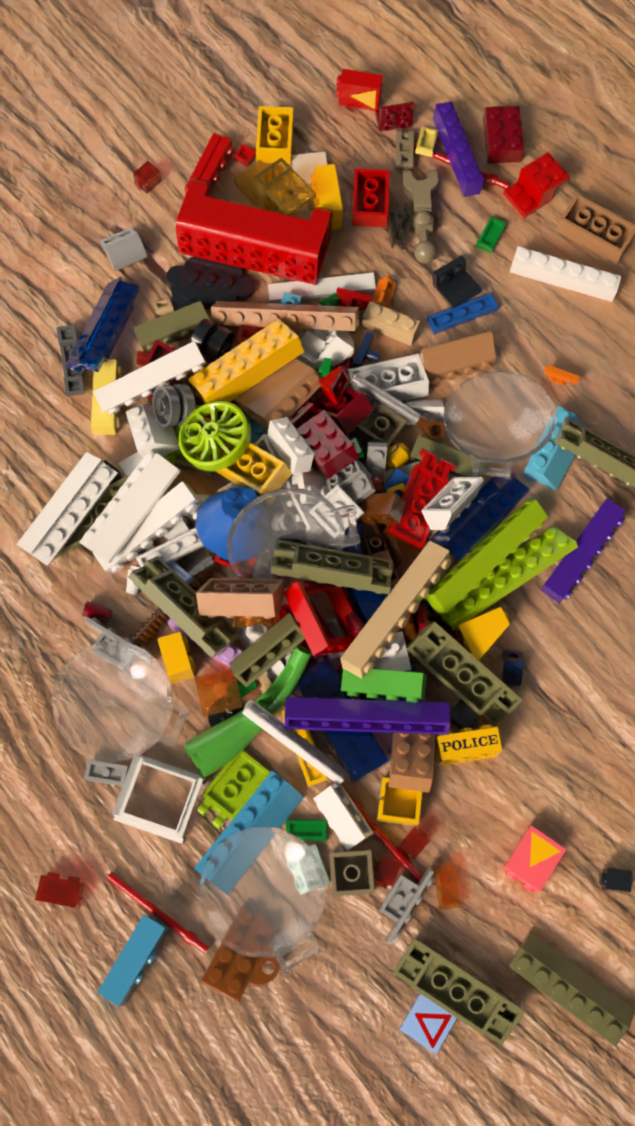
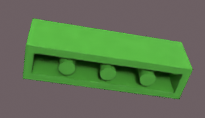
(386, 683)

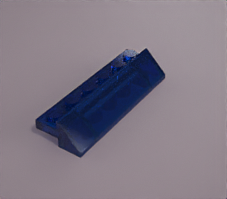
(103, 326)
(482, 516)

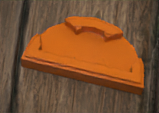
(560, 376)

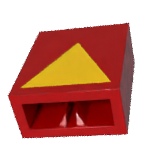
(359, 89)

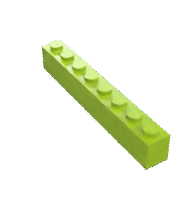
(486, 556)

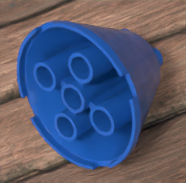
(218, 515)

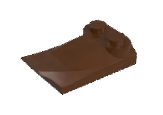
(401, 552)

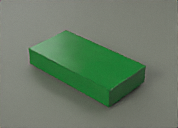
(491, 234)
(308, 829)

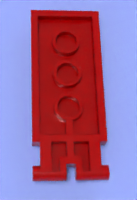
(422, 486)

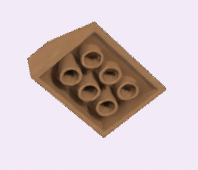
(280, 393)

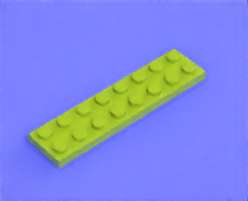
(511, 574)

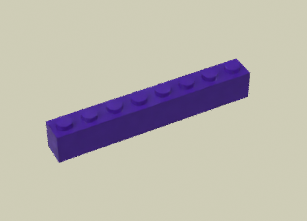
(367, 715)

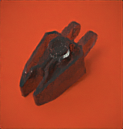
(399, 222)

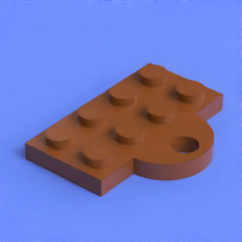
(232, 972)

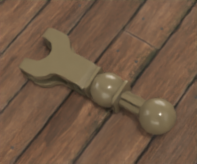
(420, 195)

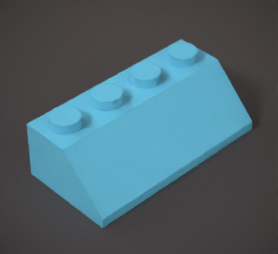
(552, 462)

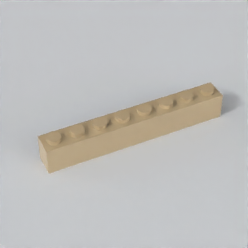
(395, 610)

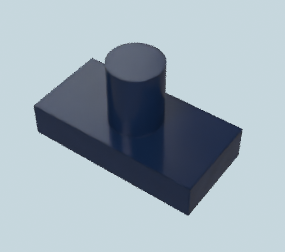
(365, 352)

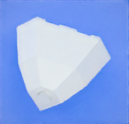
(325, 344)

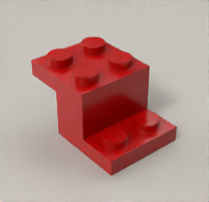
(536, 185)

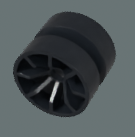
(212, 341)

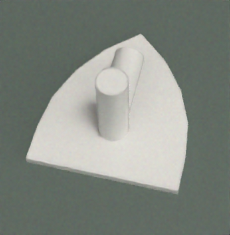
(395, 656)

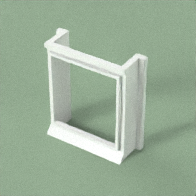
(127, 788)

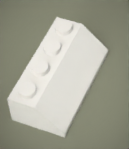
(399, 377)

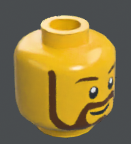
(397, 455)

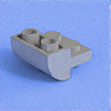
(123, 248)
(354, 481)

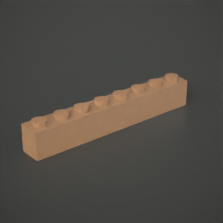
(292, 315)

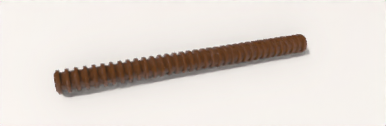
(159, 618)

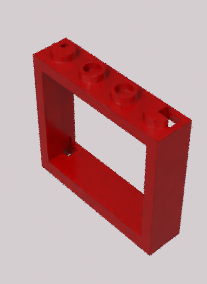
(308, 620)

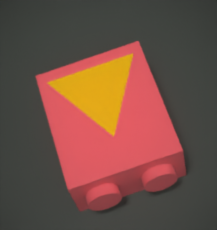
(533, 859)

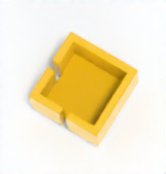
(176, 658)
(398, 805)

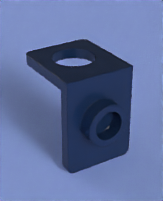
(512, 668)

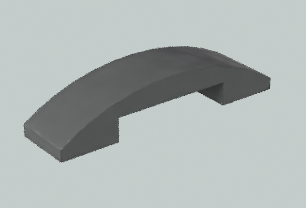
(72, 379)

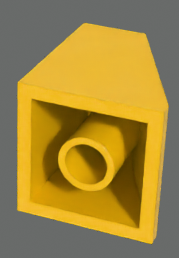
(483, 632)

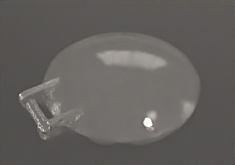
(499, 420)
(288, 516)
(114, 702)
(264, 894)

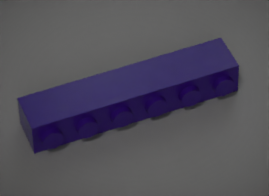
(458, 149)
(589, 544)

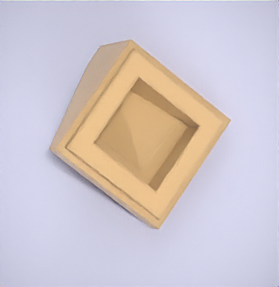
(163, 306)

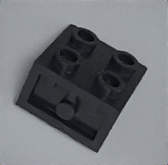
(455, 283)

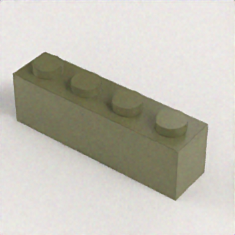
(171, 326)
(463, 462)
(267, 650)

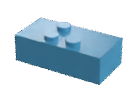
(133, 961)

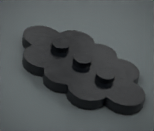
(209, 281)

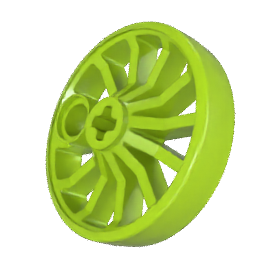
(214, 435)

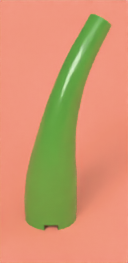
(229, 738)

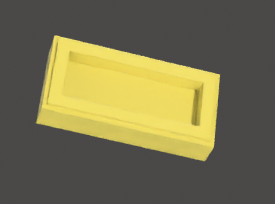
(426, 141)

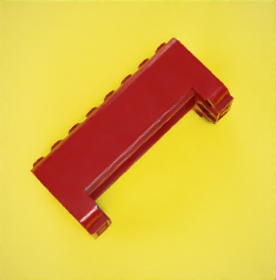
(252, 236)

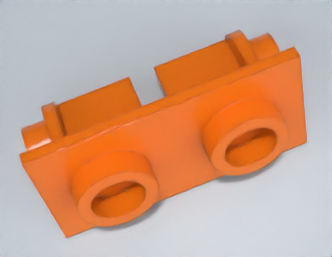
(384, 291)

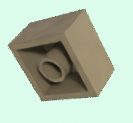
(380, 424)
(351, 873)

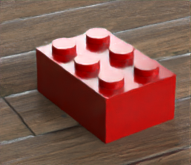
(370, 197)

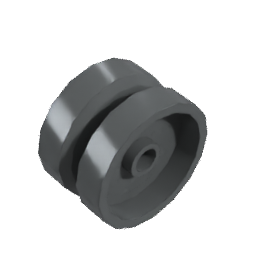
(172, 404)

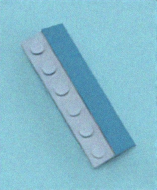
(266, 808)

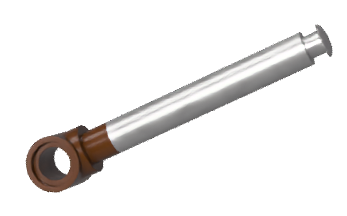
(399, 407)

